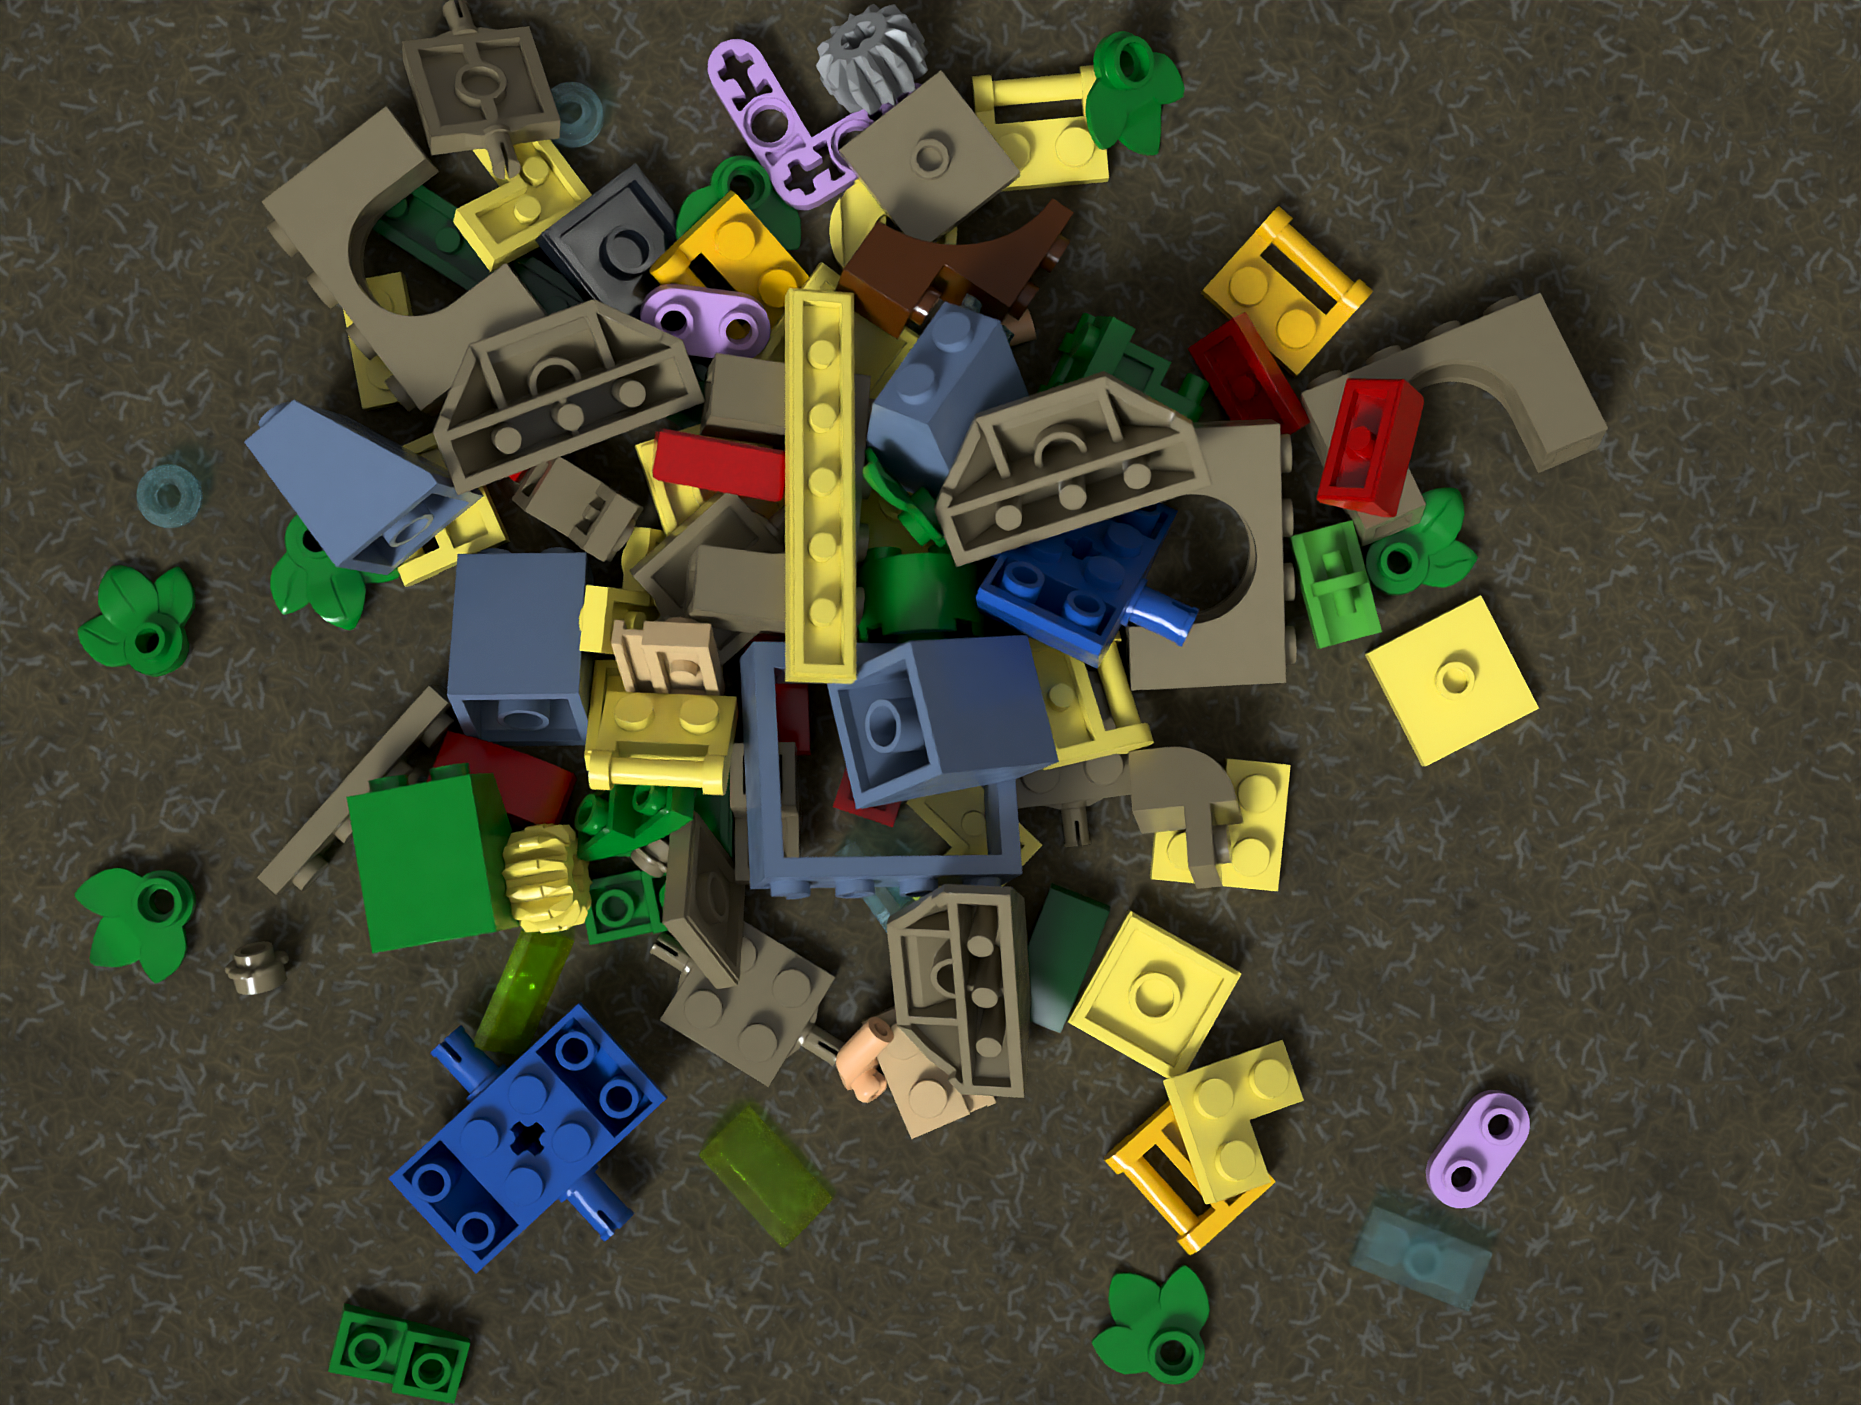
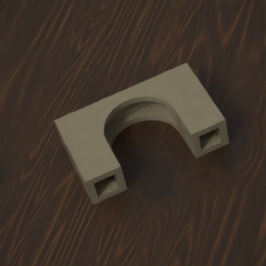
(328, 219)
(1508, 353)
(748, 587)
(1245, 633)

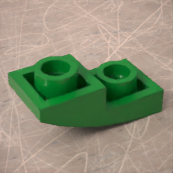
(630, 818)
(625, 906)
(399, 1352)

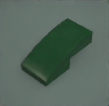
(1061, 952)

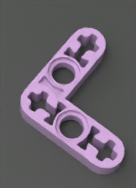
(797, 144)

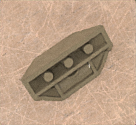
(558, 390)
(1064, 465)
(965, 985)

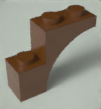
(904, 277)

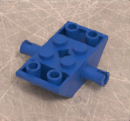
(1086, 585)
(480, 1175)

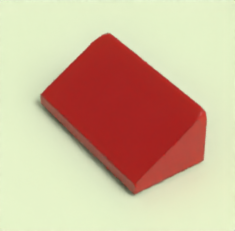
(1371, 446)
(718, 465)

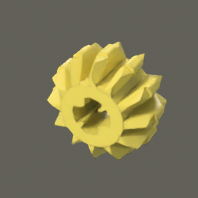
(546, 879)

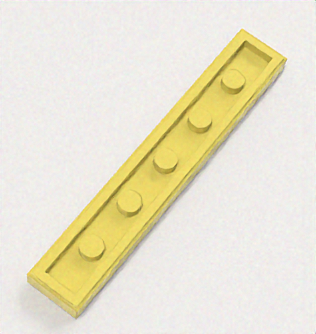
(820, 487)

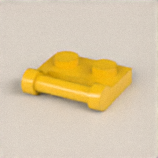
(740, 252)
(1281, 314)
(1164, 1132)

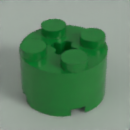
(918, 596)

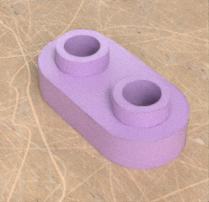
(707, 318)
(1473, 1146)

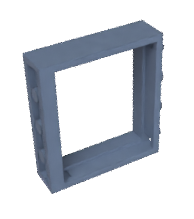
(851, 877)

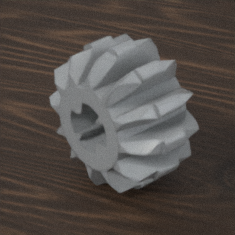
(872, 59)

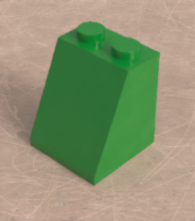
(432, 857)

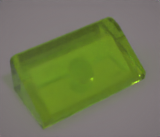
(523, 992)
(765, 1176)

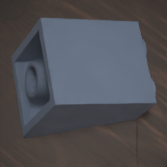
(932, 397)
(354, 487)
(518, 646)
(942, 719)

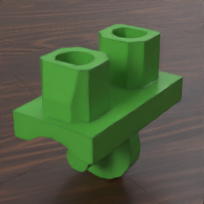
(1334, 584)

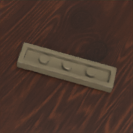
(301, 859)

